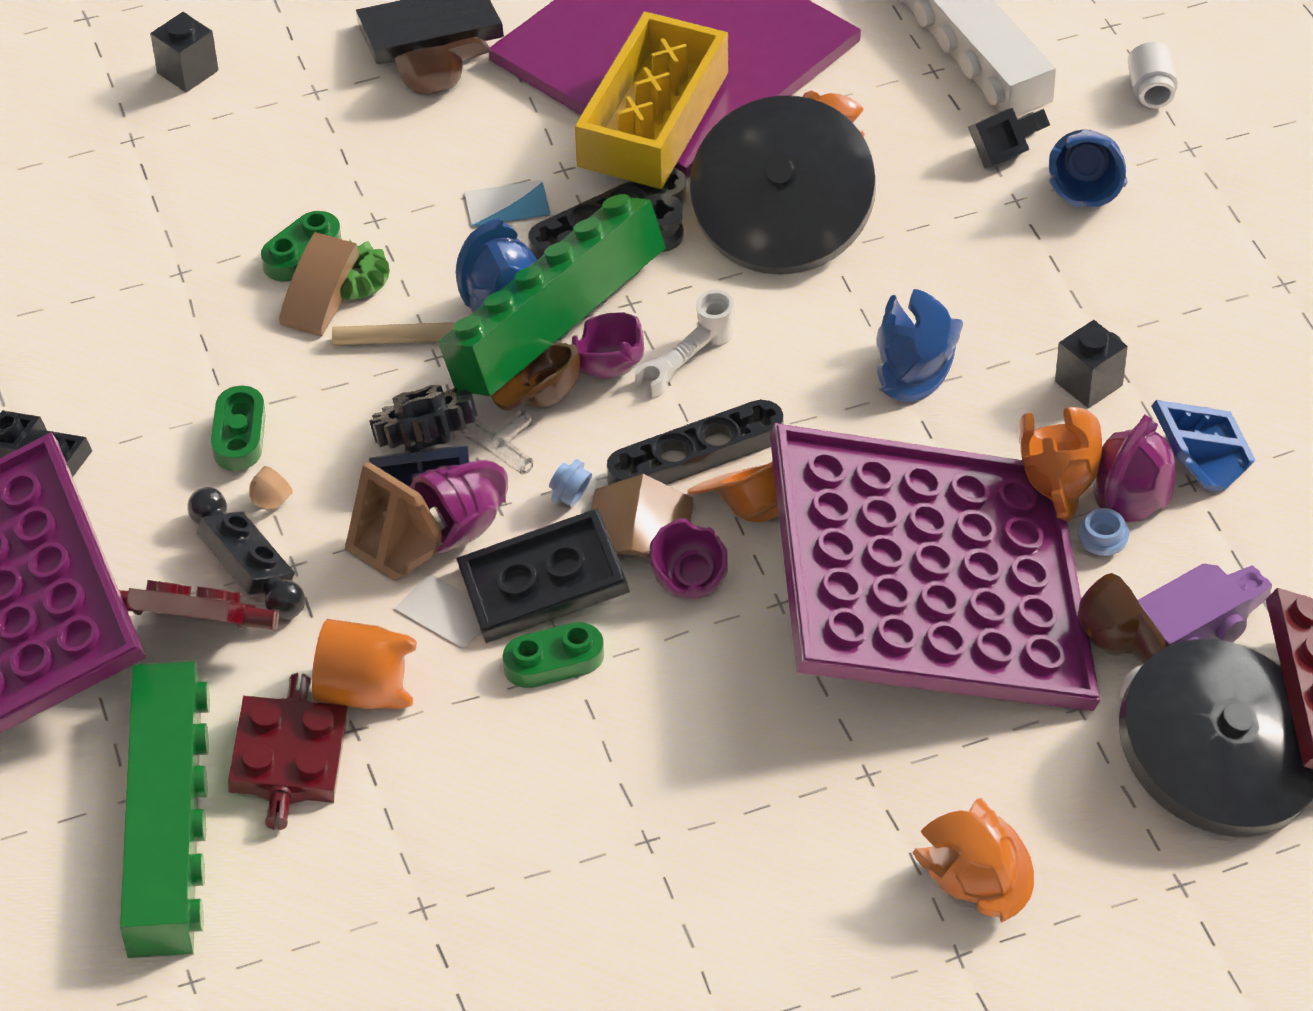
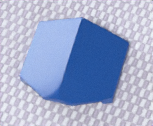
(1205, 442)

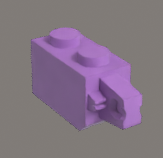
(1206, 603)

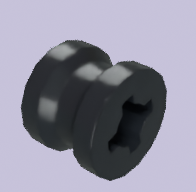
(669, 217)

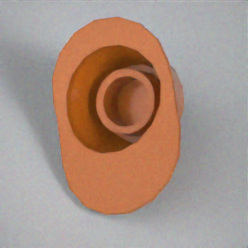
(746, 491)

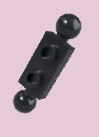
(245, 552)

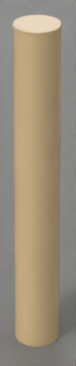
(390, 333)

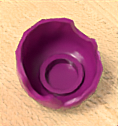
(610, 344)
(688, 559)

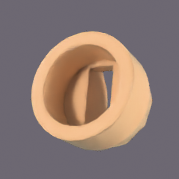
(269, 489)

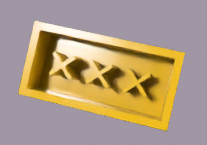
(652, 100)

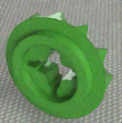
(372, 276)

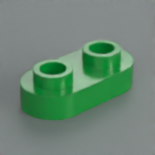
(286, 248)
(238, 428)
(554, 656)

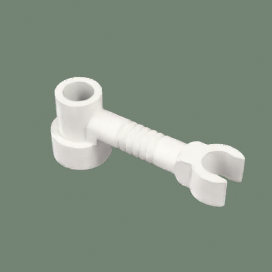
(714, 326)

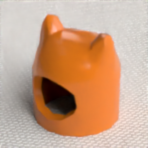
(361, 666)

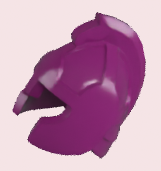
(1135, 472)
(464, 499)

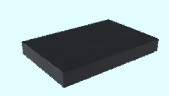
(419, 24)
(542, 575)

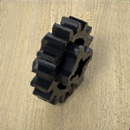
(423, 418)

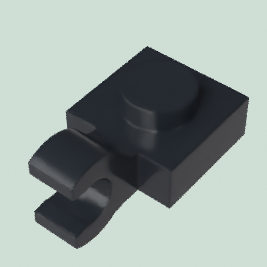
(1004, 135)

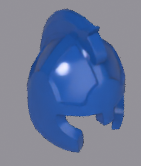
(1087, 168)
(489, 261)
(919, 354)

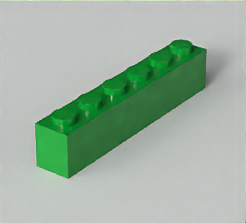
(551, 295)
(163, 810)

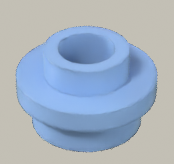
(569, 482)
(1103, 532)

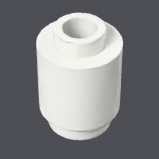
(1152, 74)

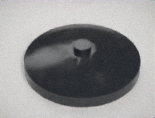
(783, 184)
(1215, 738)

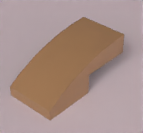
(316, 284)

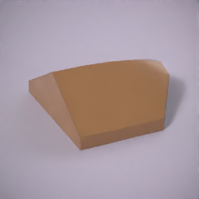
(637, 510)
(391, 525)

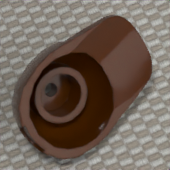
(439, 66)
(543, 380)
(1117, 620)

